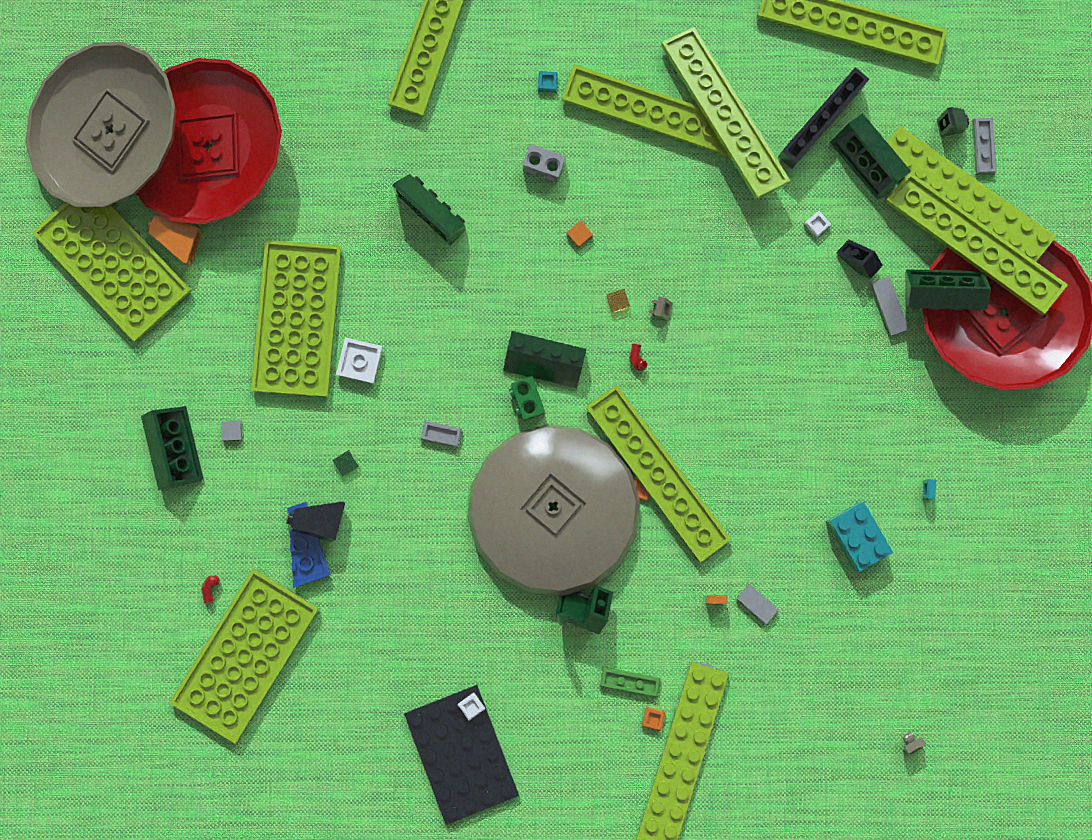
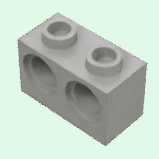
(546, 158)

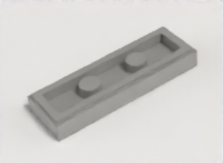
(984, 146)
(889, 306)

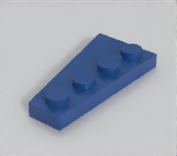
(307, 556)

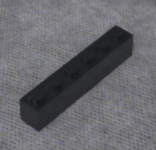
(823, 118)

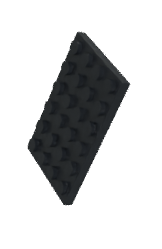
(461, 756)

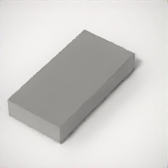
(441, 434)
(757, 603)

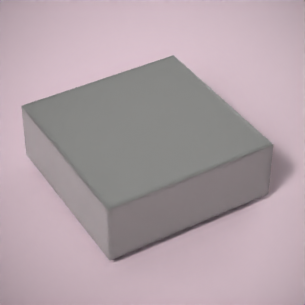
(231, 430)

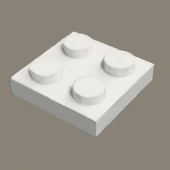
(359, 360)

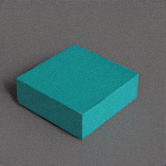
(547, 81)
(929, 489)

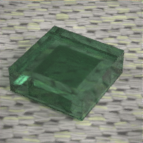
(345, 463)

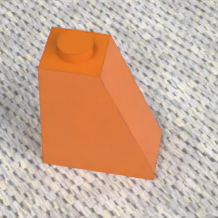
(176, 237)

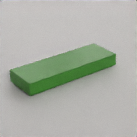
(630, 682)

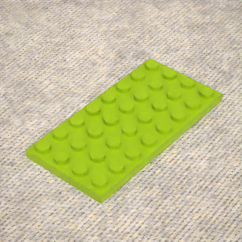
(113, 265)
(296, 318)
(244, 655)

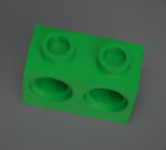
(531, 397)

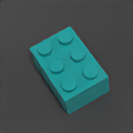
(859, 536)

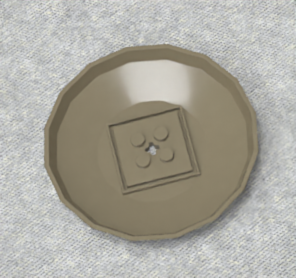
(72, 117)
(563, 547)

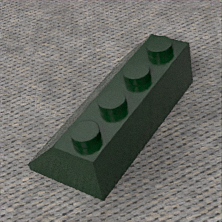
(870, 156)
(428, 208)
(946, 289)
(544, 359)
(171, 447)

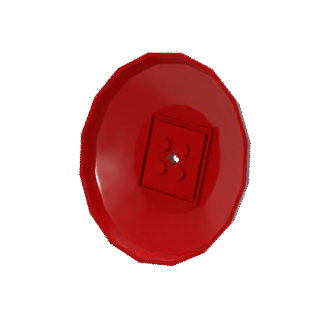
(237, 116)
(1024, 346)

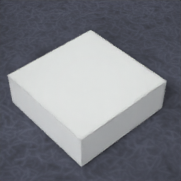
(817, 224)
(471, 706)

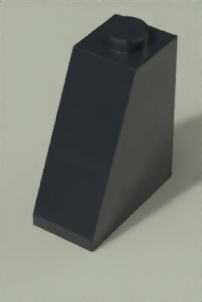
(317, 521)

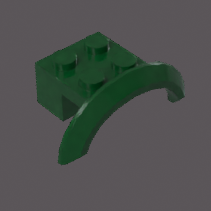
(585, 610)

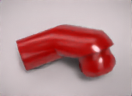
(635, 359)
(207, 587)

